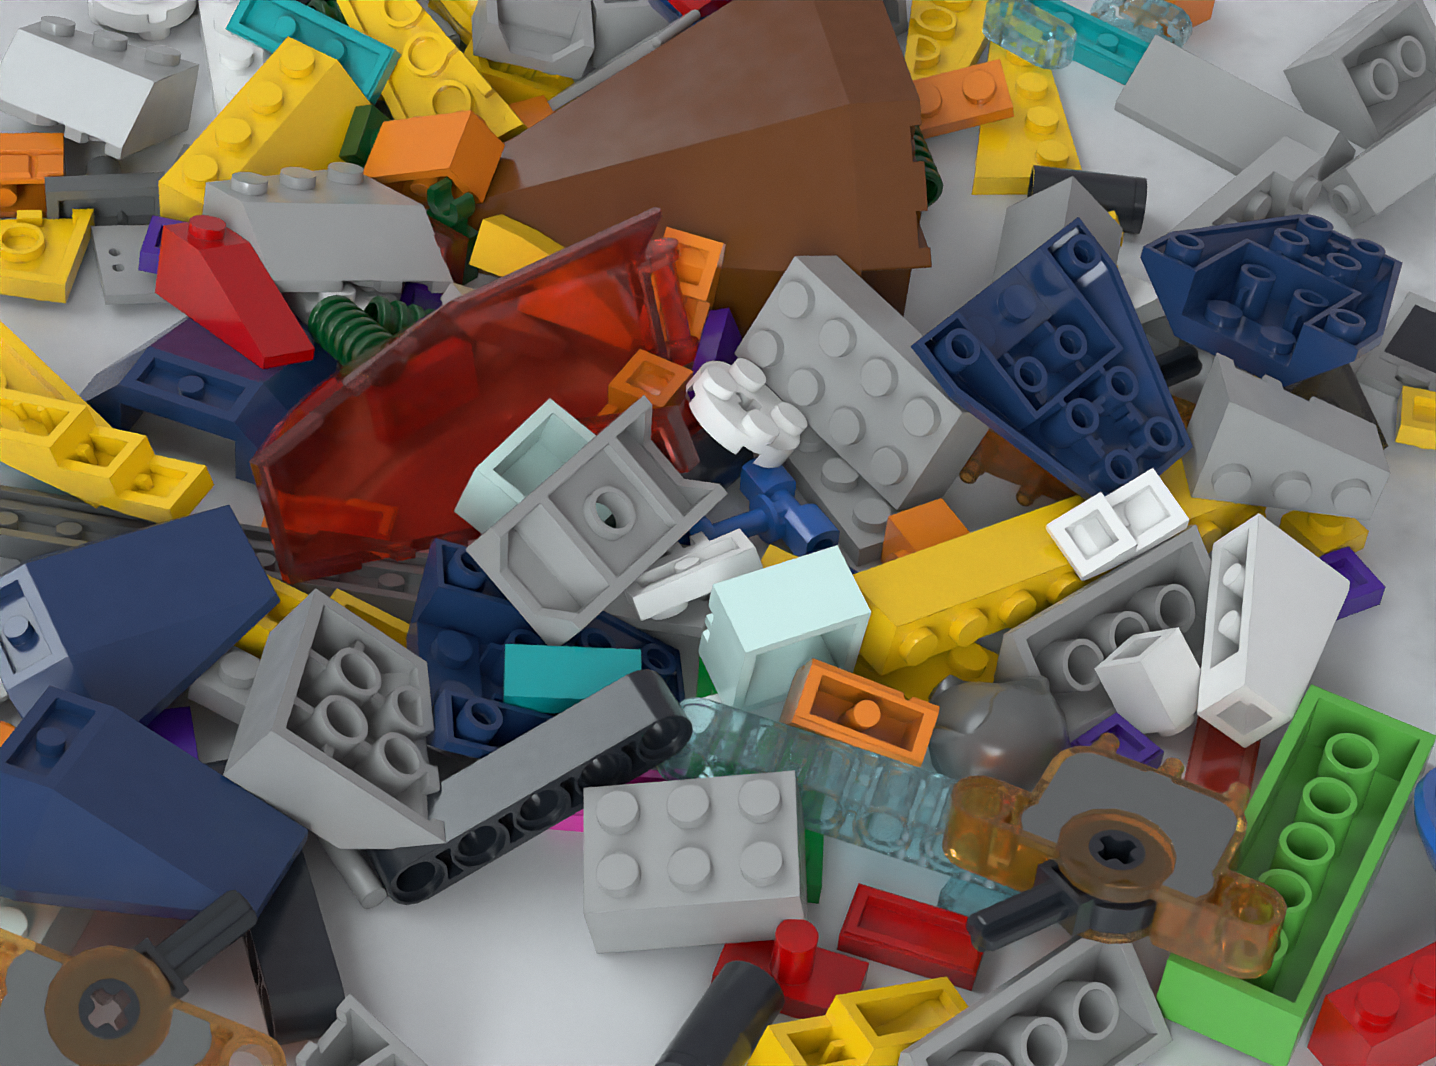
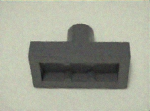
(112, 195)

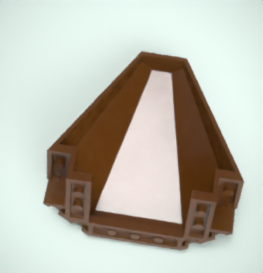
(748, 129)

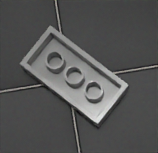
(858, 382)

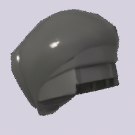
(997, 729)

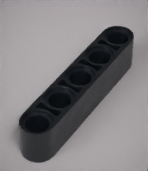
(538, 782)
(293, 958)

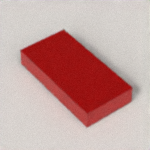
(910, 936)

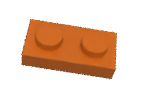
(963, 98)

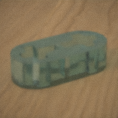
(1144, 18)
(1030, 33)

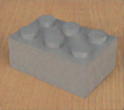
(693, 861)

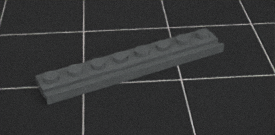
(48, 522)

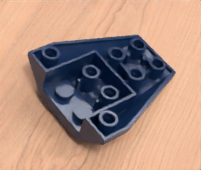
(1274, 293)
(1062, 367)
(205, 385)
(131, 613)
(462, 636)
(127, 820)

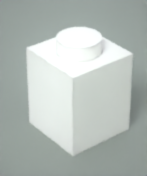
(1153, 681)

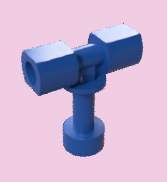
(773, 514)

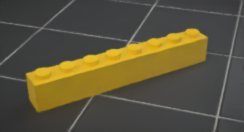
(994, 579)

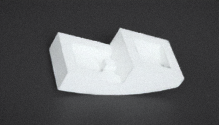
(1118, 526)

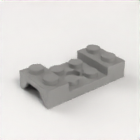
(535, 34)
(1272, 186)
(558, 554)

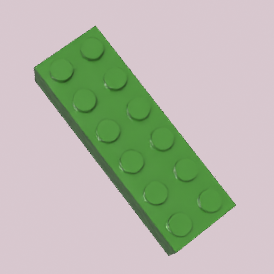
(1320, 841)

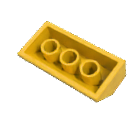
(281, 118)

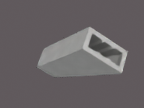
(1385, 169)

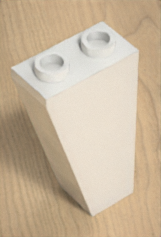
(1263, 628)

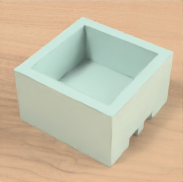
(522, 465)
(779, 621)

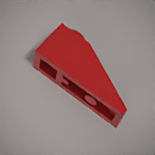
(229, 292)

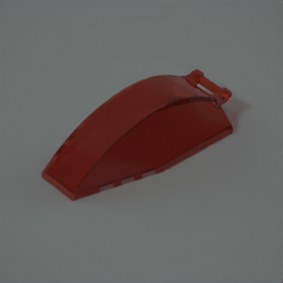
(395, 434)

